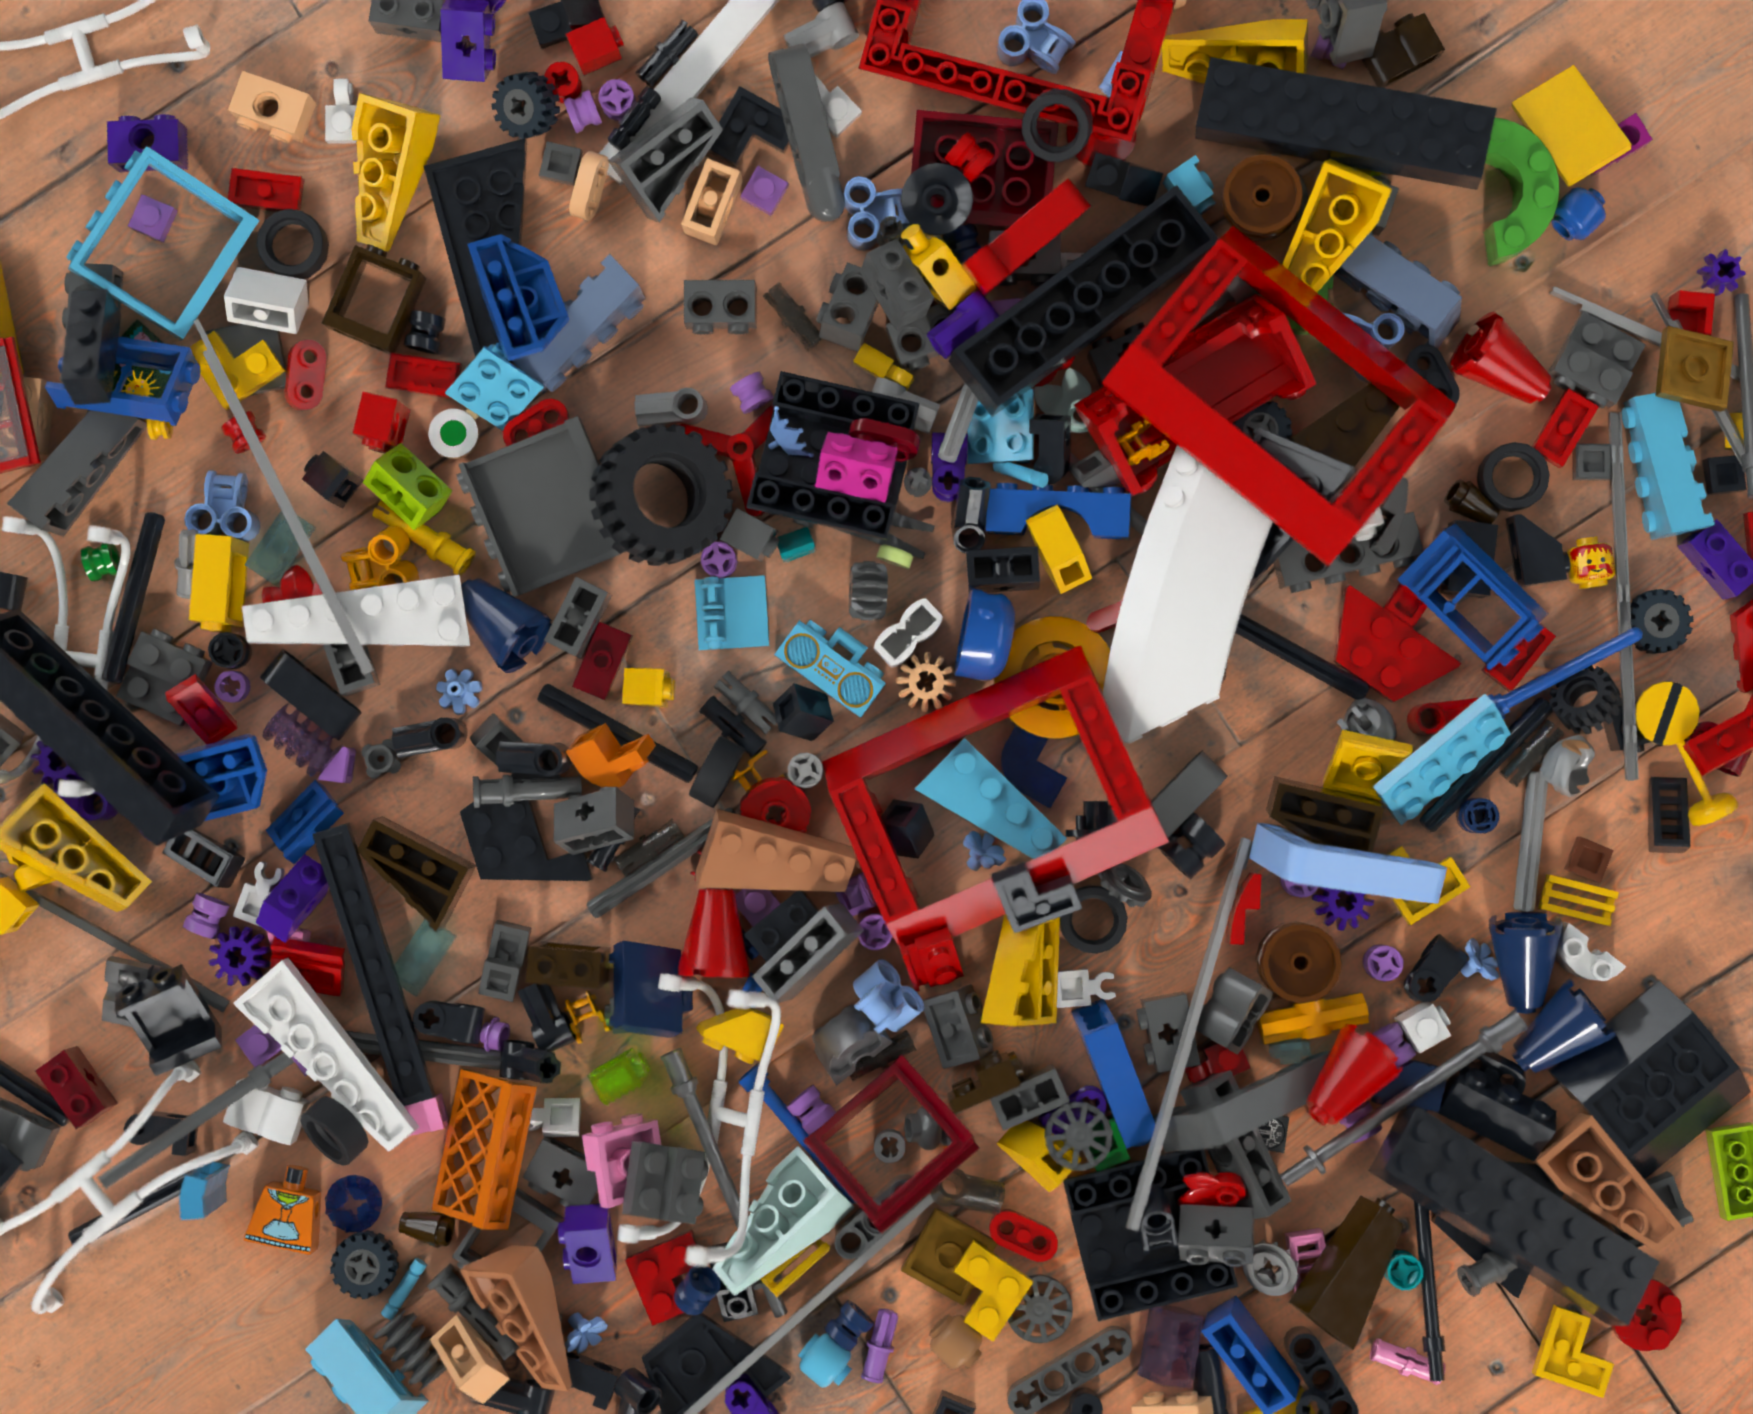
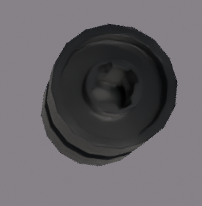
(1201, 836)

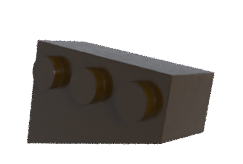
(1349, 427)
(1325, 814)
(417, 868)

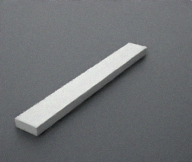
(702, 61)

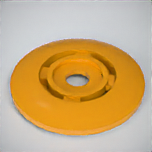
(1034, 644)

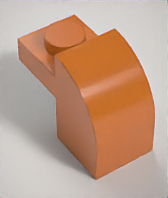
(604, 760)

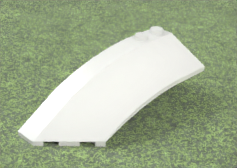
(1182, 599)

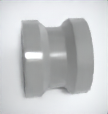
(802, 766)

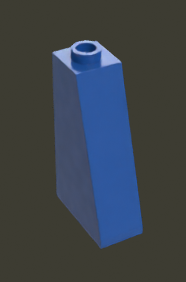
(1115, 1072)

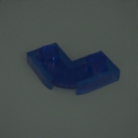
(1025, 772)

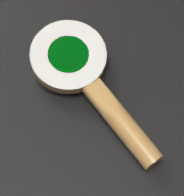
(454, 433)

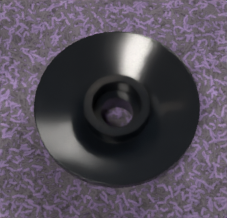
(934, 181)

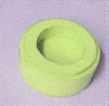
(895, 556)

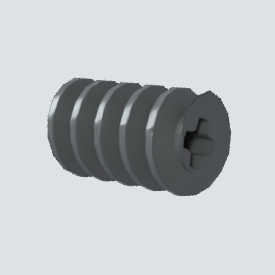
(412, 1349)

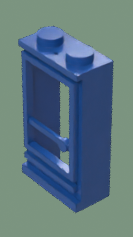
(148, 355)
(1439, 562)

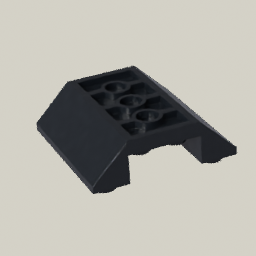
(788, 481)
(1654, 1079)
(1112, 1255)

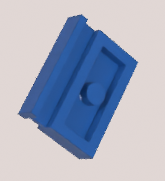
(308, 814)

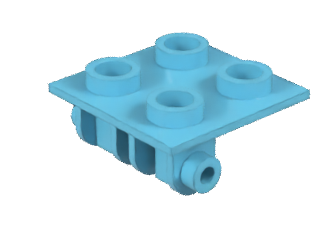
(494, 387)
(1003, 435)
(731, 612)

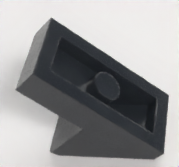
(557, 19)
(1124, 179)

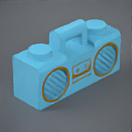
(841, 679)

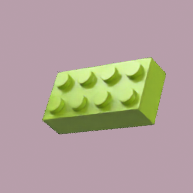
(1732, 1169)

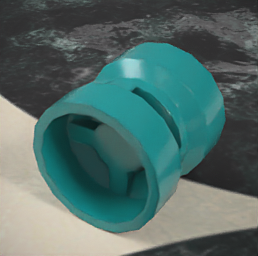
(1406, 1275)

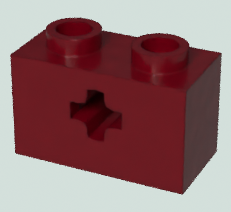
(76, 1087)

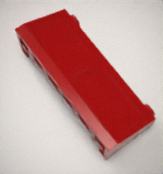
(1227, 363)

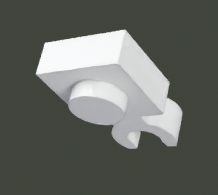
(253, 895)
(1076, 987)

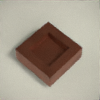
(1588, 859)

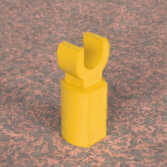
(882, 366)

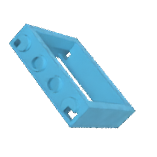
(118, 195)

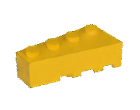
(68, 849)

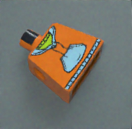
(287, 1214)

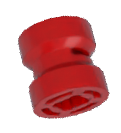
(969, 157)

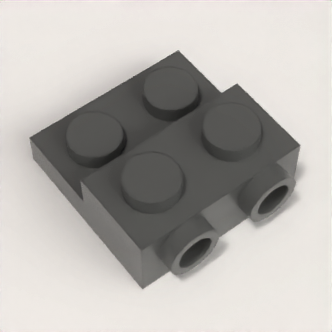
(1596, 360)
(158, 667)
(664, 1183)

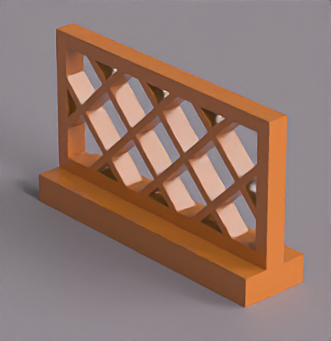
(502, 1154)

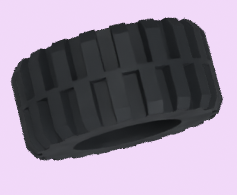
(697, 470)

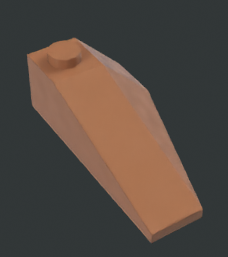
(1599, 1176)
(523, 1299)

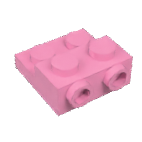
(609, 1151)

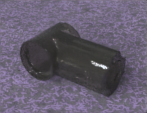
(971, 1193)

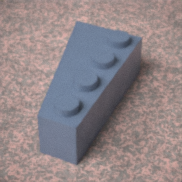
(1404, 288)
(593, 319)

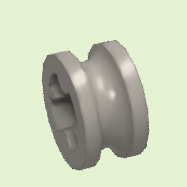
(900, 1145)

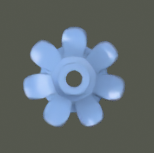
(463, 695)
(982, 851)
(1479, 961)
(584, 1332)

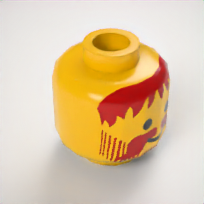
(1591, 563)

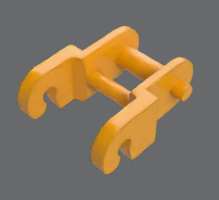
(1146, 451)
(740, 775)
(579, 1003)

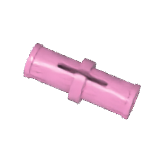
(1405, 1360)

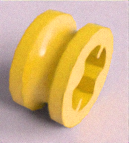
(159, 428)

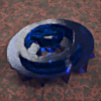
(359, 1188)

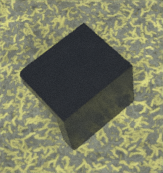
(803, 712)
(907, 827)

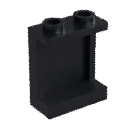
(169, 1018)

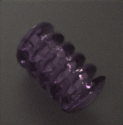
(300, 741)

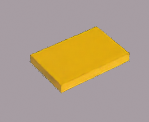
(1572, 125)

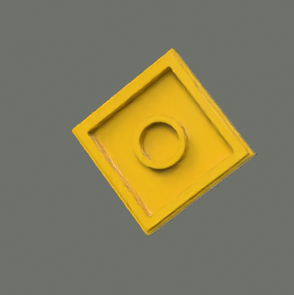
(1362, 762)

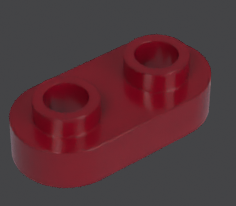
(891, 435)

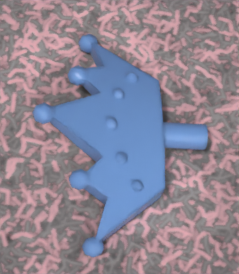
(786, 437)

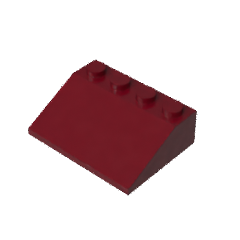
(1012, 179)

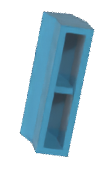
(203, 1190)

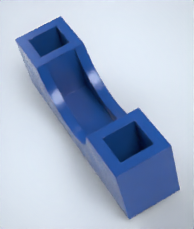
(1104, 512)

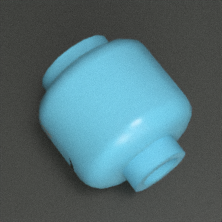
(824, 1360)

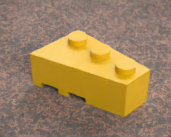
(1024, 976)

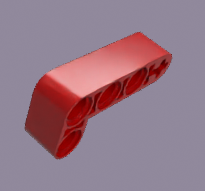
(1026, 237)

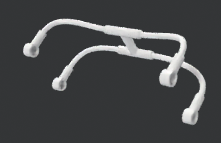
(91, 73)
(96, 661)
(717, 1112)
(49, 1298)

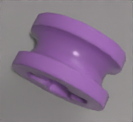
(229, 696)

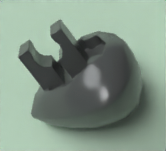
(1369, 718)

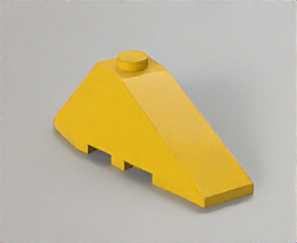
(1262, 43)
(1335, 221)

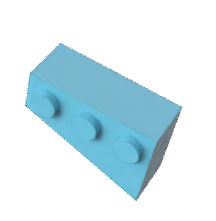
(359, 1373)

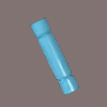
(1021, 473)
(403, 1288)

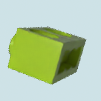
(407, 486)

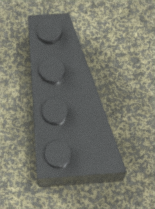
(1350, 26)
(76, 470)

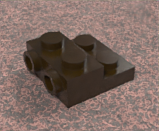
(996, 1076)

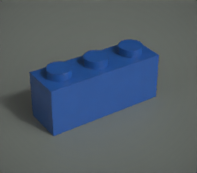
(1251, 1356)

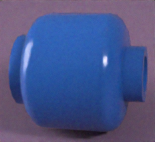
(1579, 213)

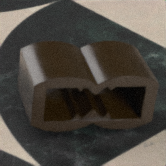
(1403, 50)

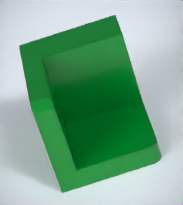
(1118, 1151)

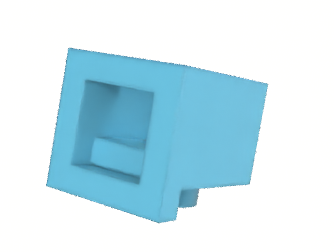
(1193, 184)

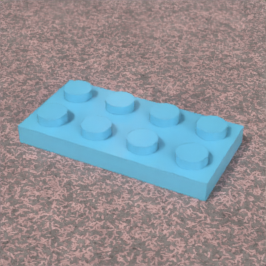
(1442, 760)

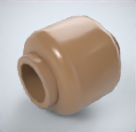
(955, 1342)

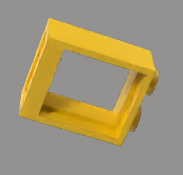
(218, 582)

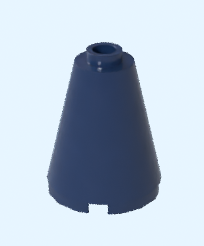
(504, 624)
(1525, 956)
(1561, 1030)

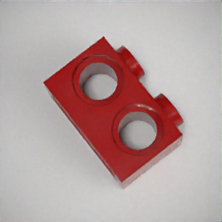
(381, 422)

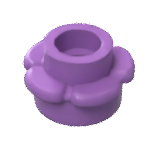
(493, 1034)

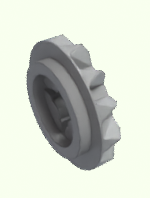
(1265, 1279)

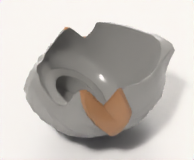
(1567, 764)

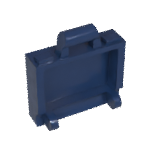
(637, 999)

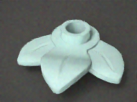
(1061, 399)

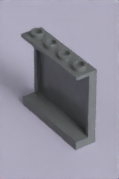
(538, 507)

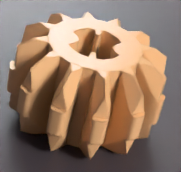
(914, 678)

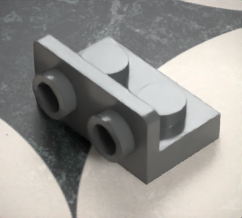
(957, 1026)

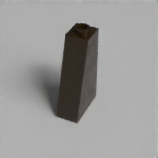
(1350, 1271)

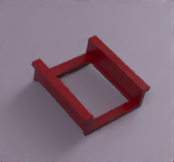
(925, 1179)

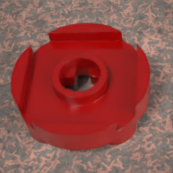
(777, 792)
(1661, 1328)

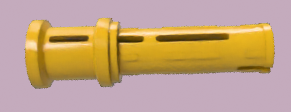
(438, 545)

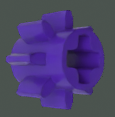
(1731, 268)

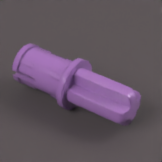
(880, 1345)

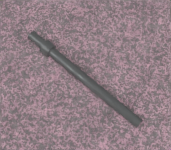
(1745, 358)
(257, 1078)

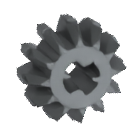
(868, 590)

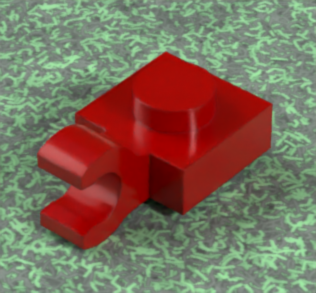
(1217, 1060)

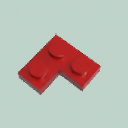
(654, 1274)

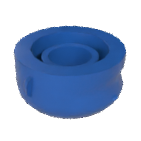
(985, 636)

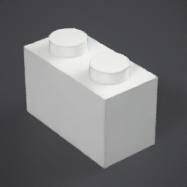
(266, 300)

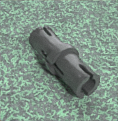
(746, 702)

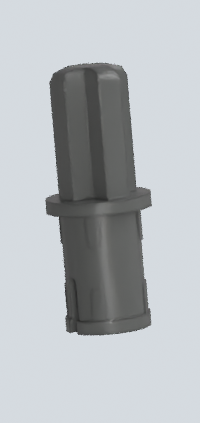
(917, 482)

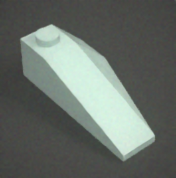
(788, 1217)

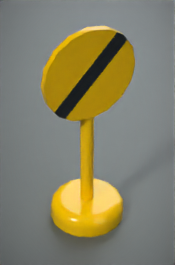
(1668, 716)

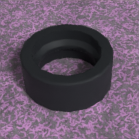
(1036, 143)
(276, 223)
(1536, 462)
(716, 771)
(1115, 934)
(334, 1130)

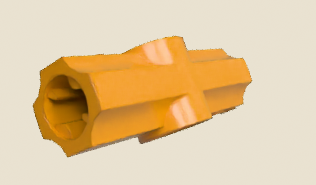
(1313, 1018)

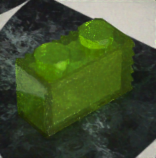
(619, 1076)

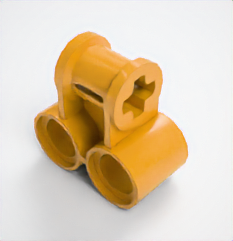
(376, 564)

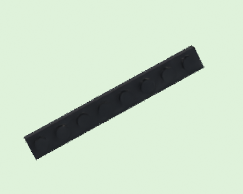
(374, 964)

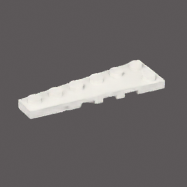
(395, 614)
(307, 1030)

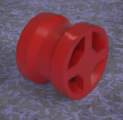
(565, 87)
(233, 431)

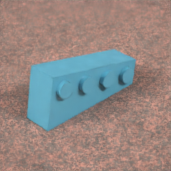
(1664, 467)
(983, 796)

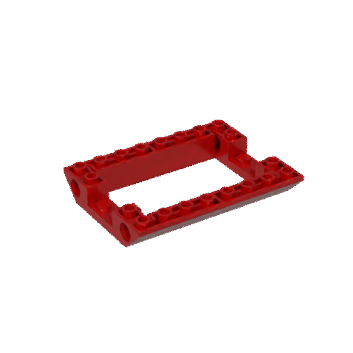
(891, 55)
(1233, 456)
(859, 810)

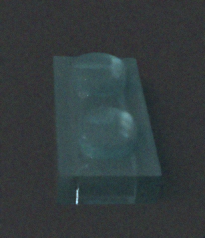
(277, 550)
(422, 957)

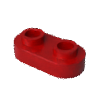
(302, 373)
(534, 420)
(1021, 1237)

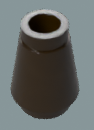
(1470, 502)
(428, 1227)

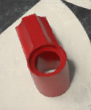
(1442, 714)

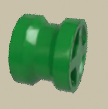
(100, 561)

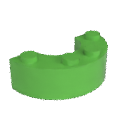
(1534, 187)

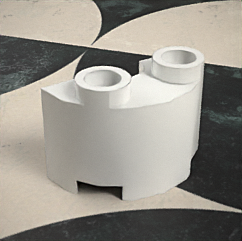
(1579, 961)

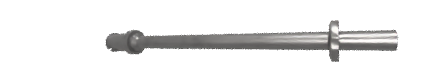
(1489, 1040)
(685, 1087)

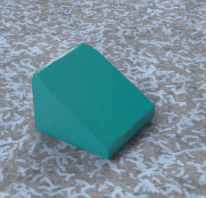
(796, 544)

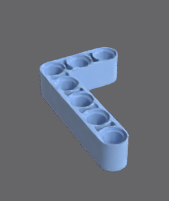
(1345, 868)

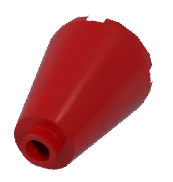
(1501, 361)
(714, 937)
(1351, 1075)

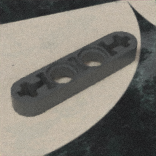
(1072, 1376)

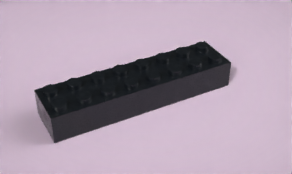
(1345, 123)
(1083, 301)
(98, 734)
(1514, 1216)

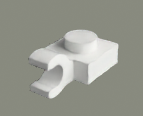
(838, 108)
(340, 116)
(558, 1117)

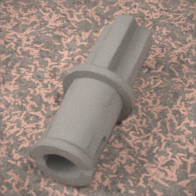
(184, 562)

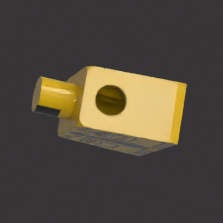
(937, 267)

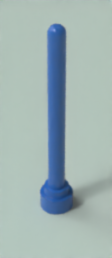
(1565, 670)
(791, 1122)

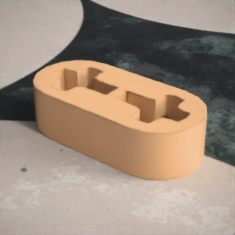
(589, 185)

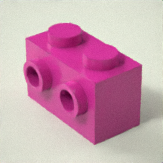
(856, 467)

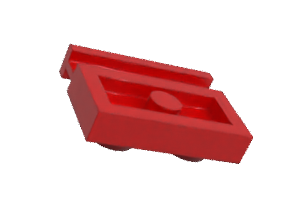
(932, 959)
(317, 963)

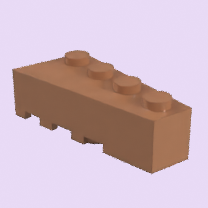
(770, 857)

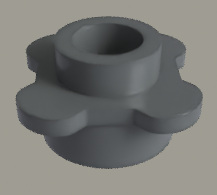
(371, 756)

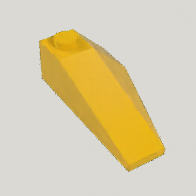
(391, 153)

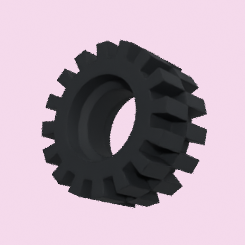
(1593, 713)

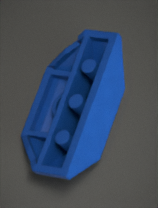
(518, 295)
(233, 770)

